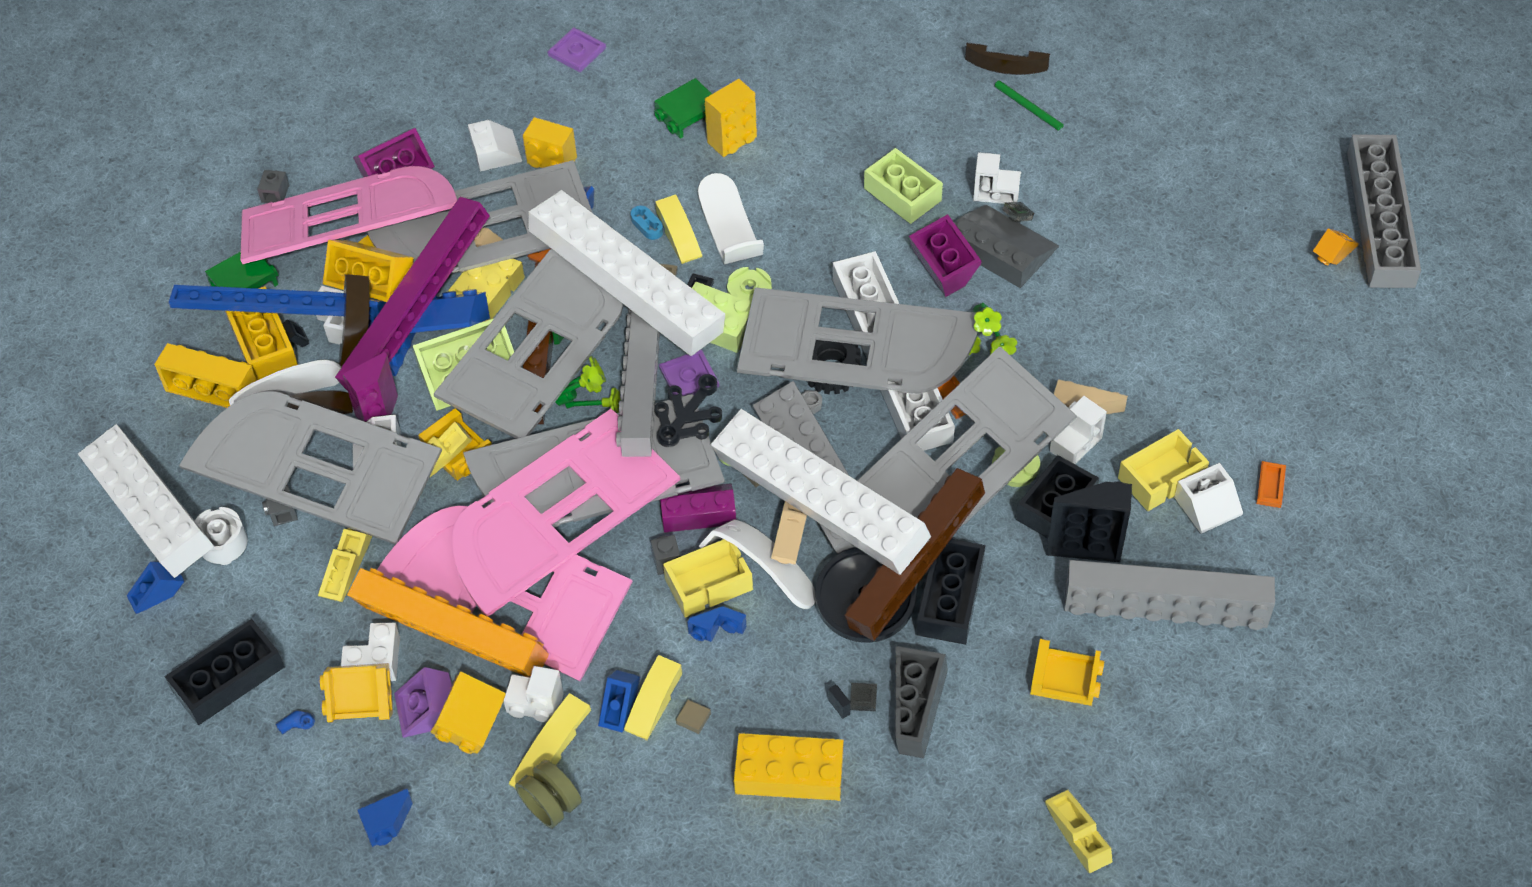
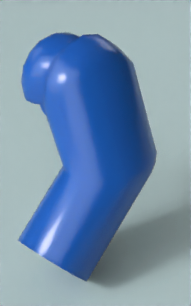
(296, 720)

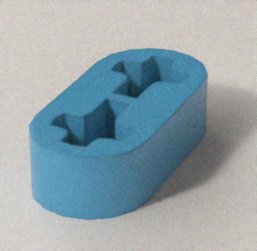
(643, 225)

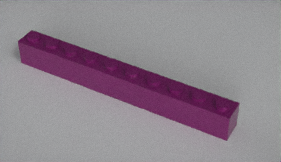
(419, 284)

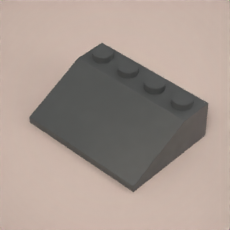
(1005, 245)

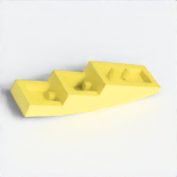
(451, 443)
(344, 564)
(553, 737)

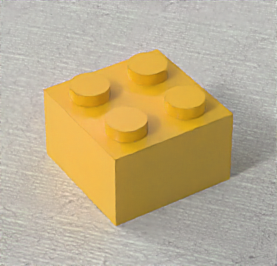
(548, 143)

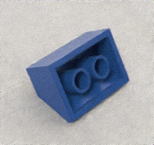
(454, 311)

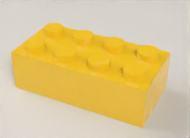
(382, 266)
(262, 341)
(202, 375)
(789, 766)

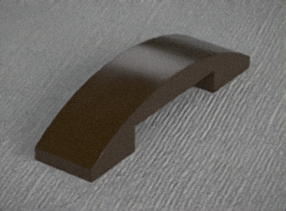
(1006, 63)
(355, 314)
(332, 400)

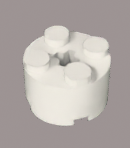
(226, 534)

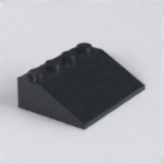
(1091, 522)

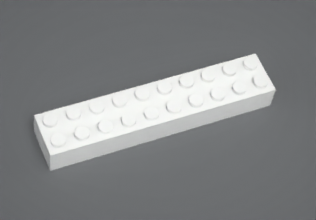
(626, 272)
(865, 279)
(821, 491)

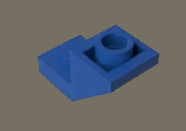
(705, 625)

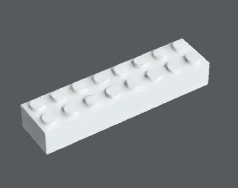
(145, 501)

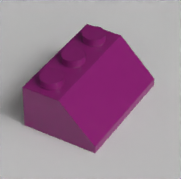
(394, 153)
(945, 254)
(371, 388)
(699, 508)

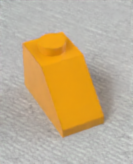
(1334, 247)

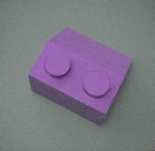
(422, 701)

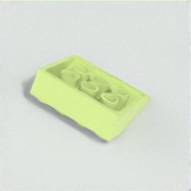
(440, 355)

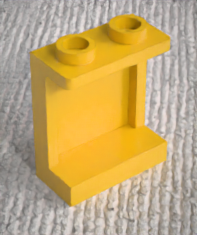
(457, 466)
(1066, 675)
(357, 692)
(468, 713)

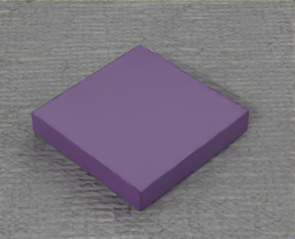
(576, 49)
(686, 372)

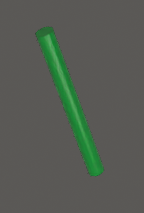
(1028, 105)

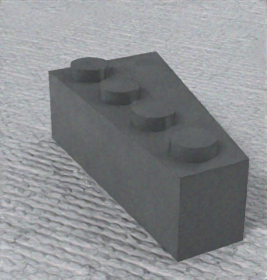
(918, 694)

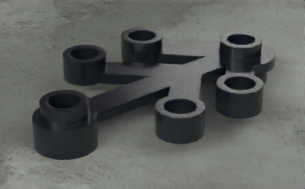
(687, 414)

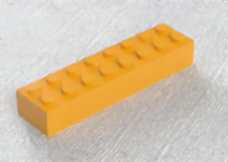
(448, 623)

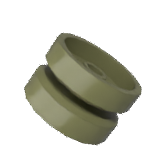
(548, 793)

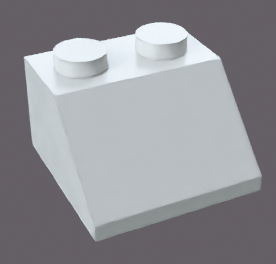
(493, 145)

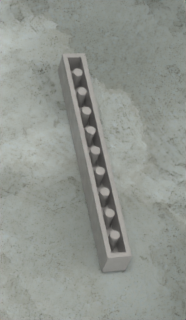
(639, 389)

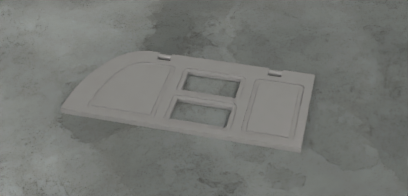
(529, 191)
(906, 346)
(501, 391)
(1002, 403)
(263, 440)
(494, 464)

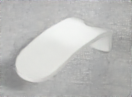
(727, 219)
(294, 380)
(760, 548)

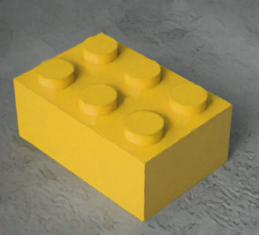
(731, 117)

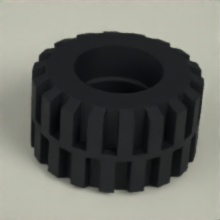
(838, 351)

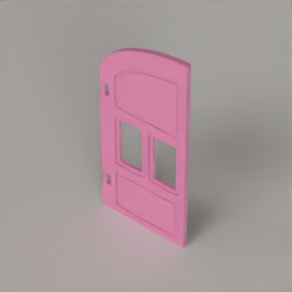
(381, 202)
(514, 546)
(566, 619)

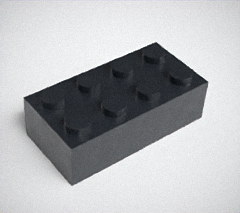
(951, 592)
(224, 671)

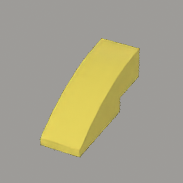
(678, 229)
(653, 697)
(1079, 831)

